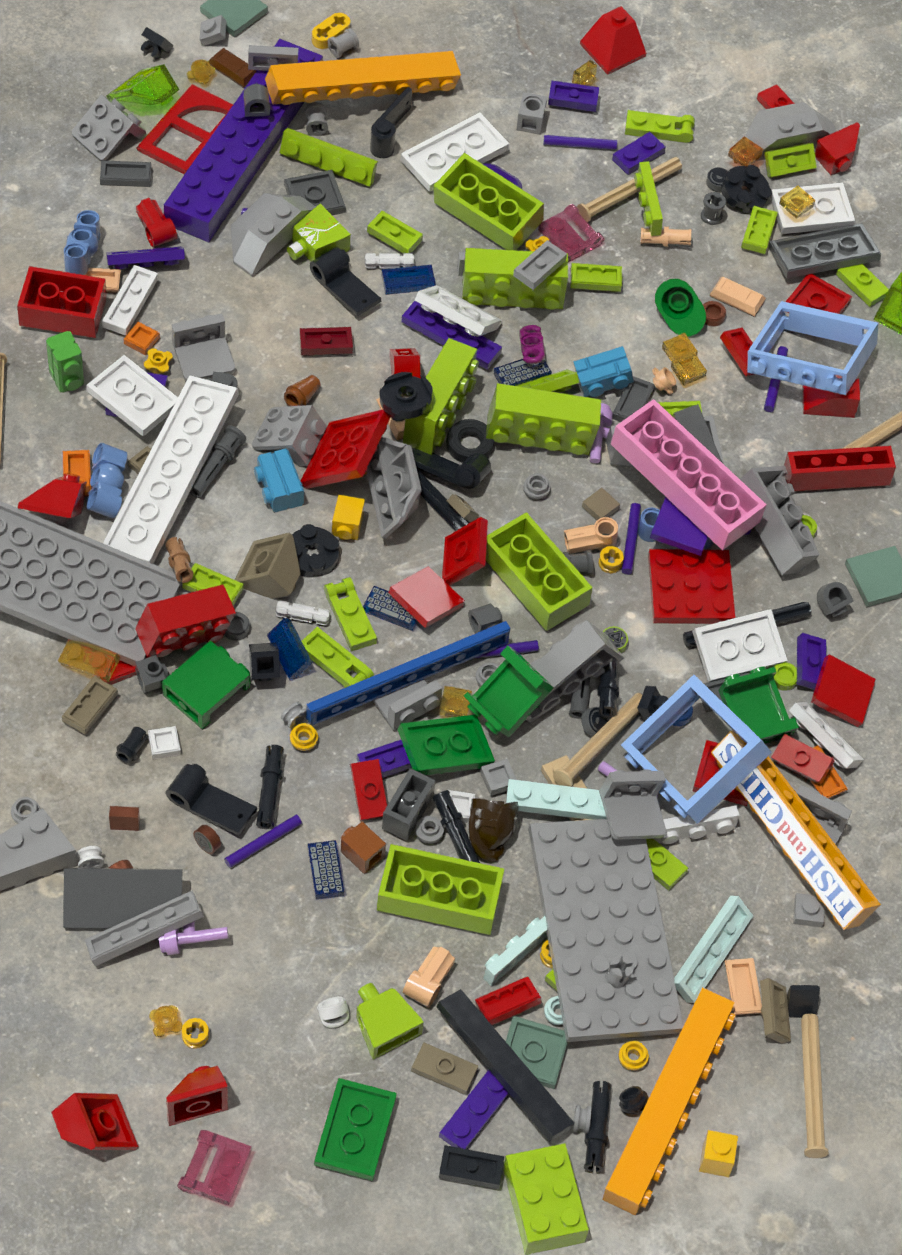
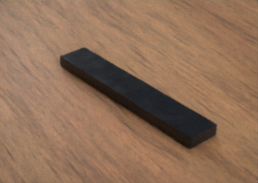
(505, 1065)

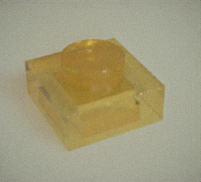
(585, 74)
(797, 202)
(678, 347)
(688, 368)
(454, 702)

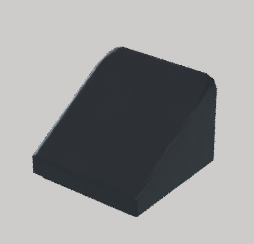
(802, 1000)

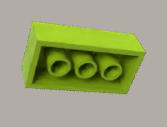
(488, 202)
(490, 281)
(451, 380)
(543, 419)
(537, 571)
(440, 889)

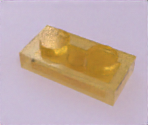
(89, 659)

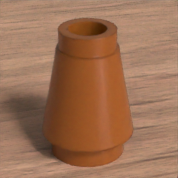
(302, 391)

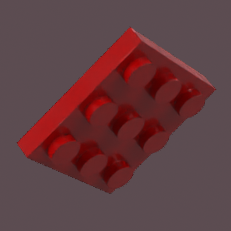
(345, 449)
(690, 586)

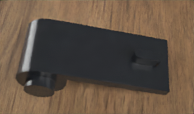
(384, 129)
(334, 274)
(466, 475)
(195, 794)

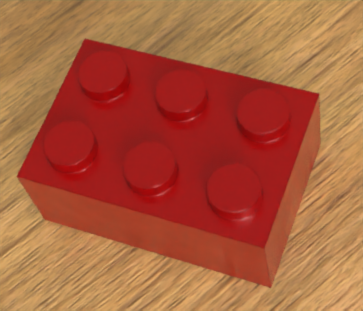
(62, 301)
(185, 621)

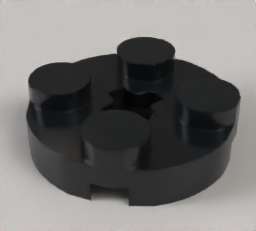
(750, 178)
(406, 408)
(326, 545)

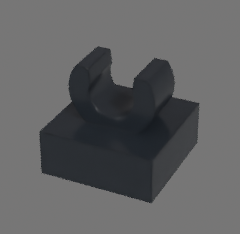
(156, 41)
(650, 702)

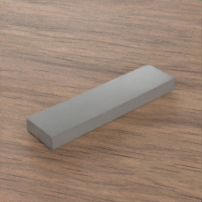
(143, 928)

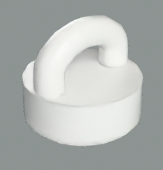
(331, 1009)

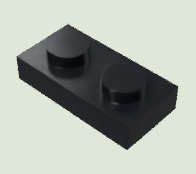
(471, 1167)

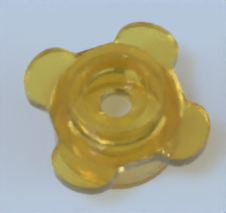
(201, 71)
(165, 1012)

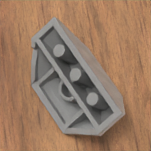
(788, 127)
(266, 229)
(393, 484)

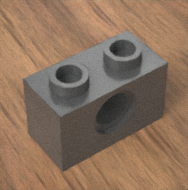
(408, 804)

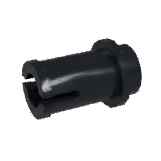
(128, 749)

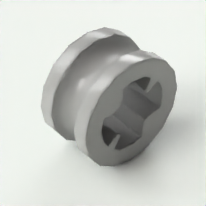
(294, 715)
(582, 1118)

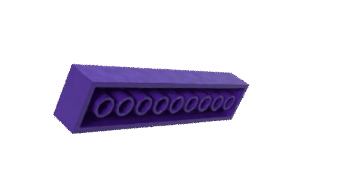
(230, 161)

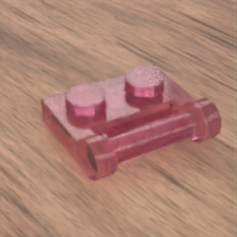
(566, 238)
(224, 1170)

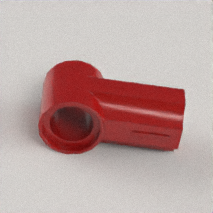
(157, 227)

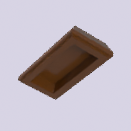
(232, 67)

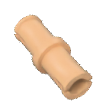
(667, 236)

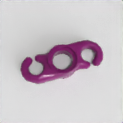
(534, 338)

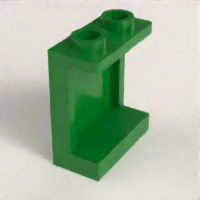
(205, 683)
(509, 694)
(758, 704)

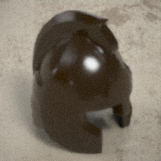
(491, 826)

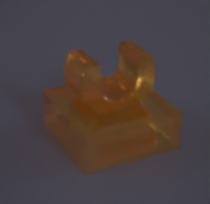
(745, 152)

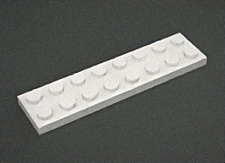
(171, 468)

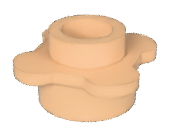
(664, 380)

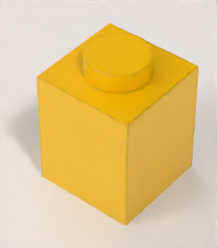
(348, 517)
(718, 1153)

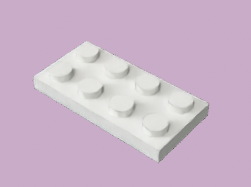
(436, 155)

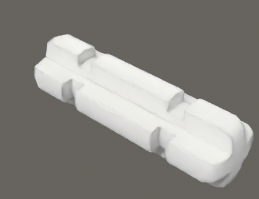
(389, 260)
(302, 612)

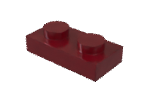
(326, 341)

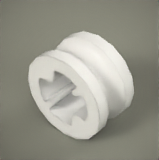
(90, 857)

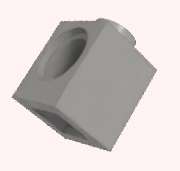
(531, 113)

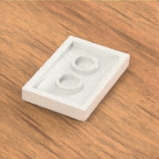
(829, 212)
(457, 310)
(132, 395)
(739, 645)

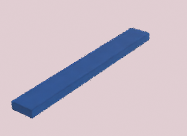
(407, 673)

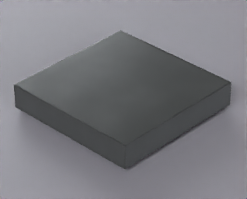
(317, 189)

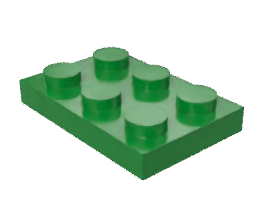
(446, 745)
(355, 1129)

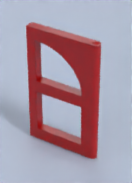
(192, 100)

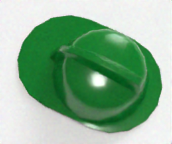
(680, 307)

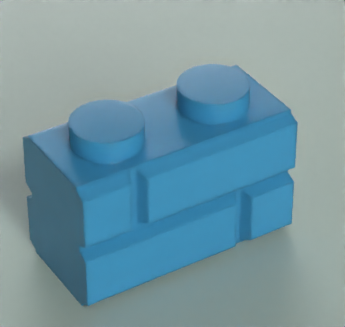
(603, 372)
(280, 480)

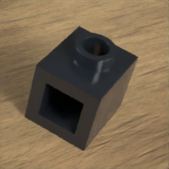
(264, 661)

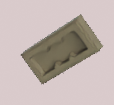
(89, 705)
(775, 1011)
(444, 1068)

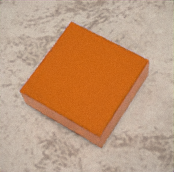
(141, 338)

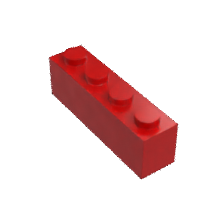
(840, 468)

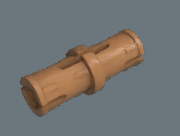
(179, 559)

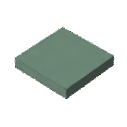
(237, 13)
(877, 575)
(539, 1048)

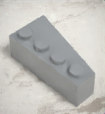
(33, 850)

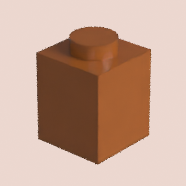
(362, 847)

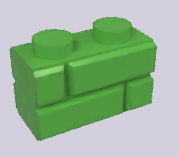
(65, 361)

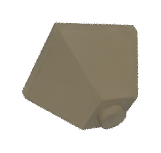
(270, 567)

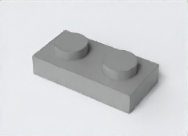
(264, 56)
(540, 264)

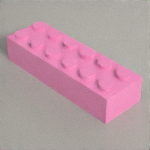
(688, 474)

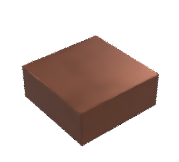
(124, 818)

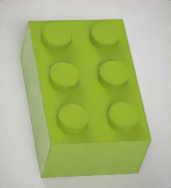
(545, 1199)

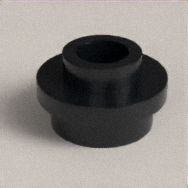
(633, 1099)

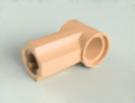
(591, 536)
(426, 982)

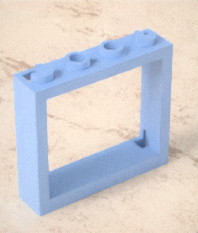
(818, 324)
(726, 778)

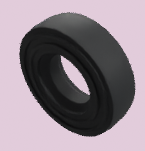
(468, 427)

